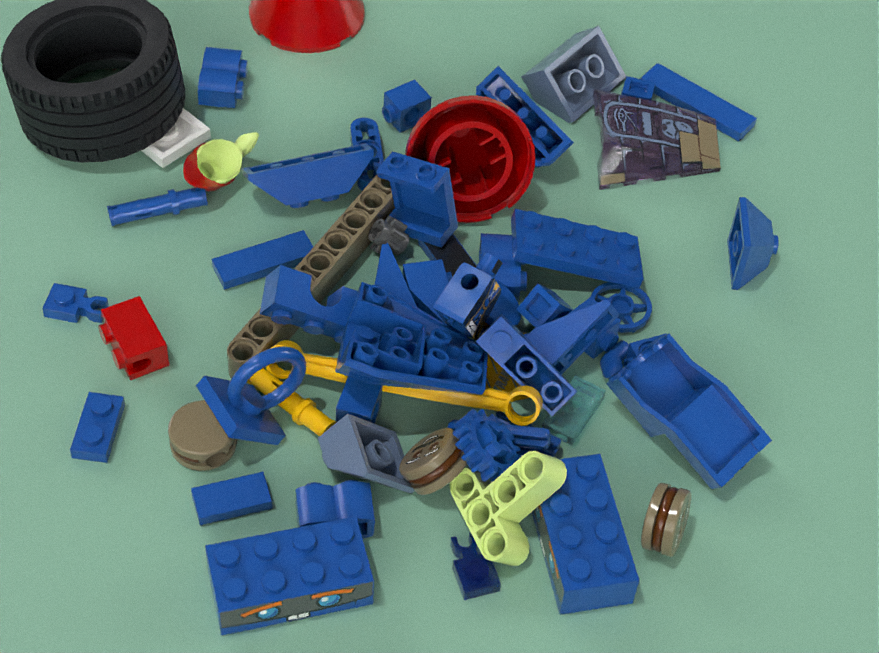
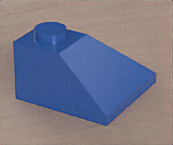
(749, 243)

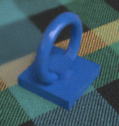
(241, 408)

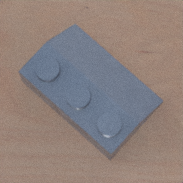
(571, 72)

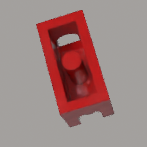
(134, 338)

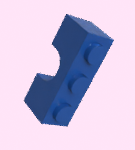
(290, 301)

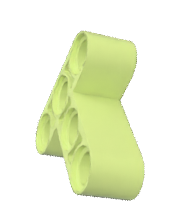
(498, 506)

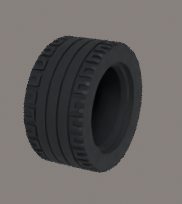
(102, 116)

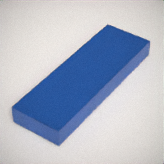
(261, 259)

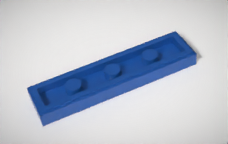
(690, 96)

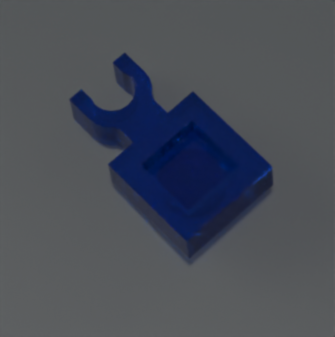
(472, 571)

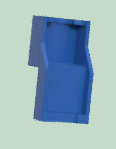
(691, 408)

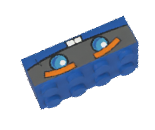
(585, 541)
(289, 575)

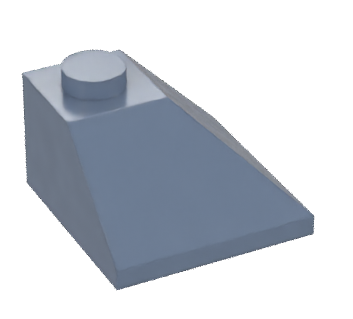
(364, 452)

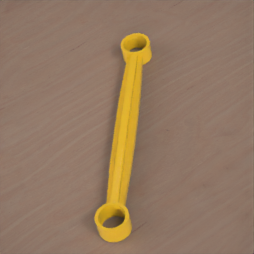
(491, 399)

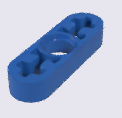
(371, 128)

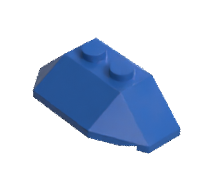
(547, 137)
(312, 176)

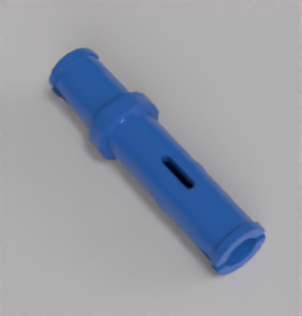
(157, 205)

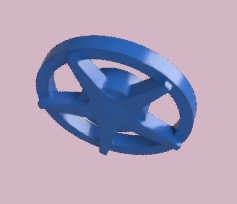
(625, 305)

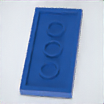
(576, 248)

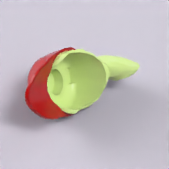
(217, 162)

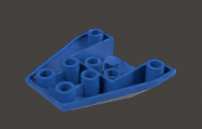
(407, 348)

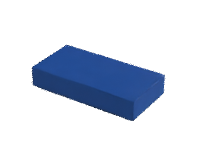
(231, 498)

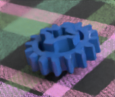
(485, 444)

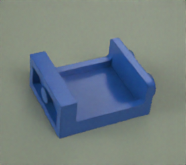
(421, 197)

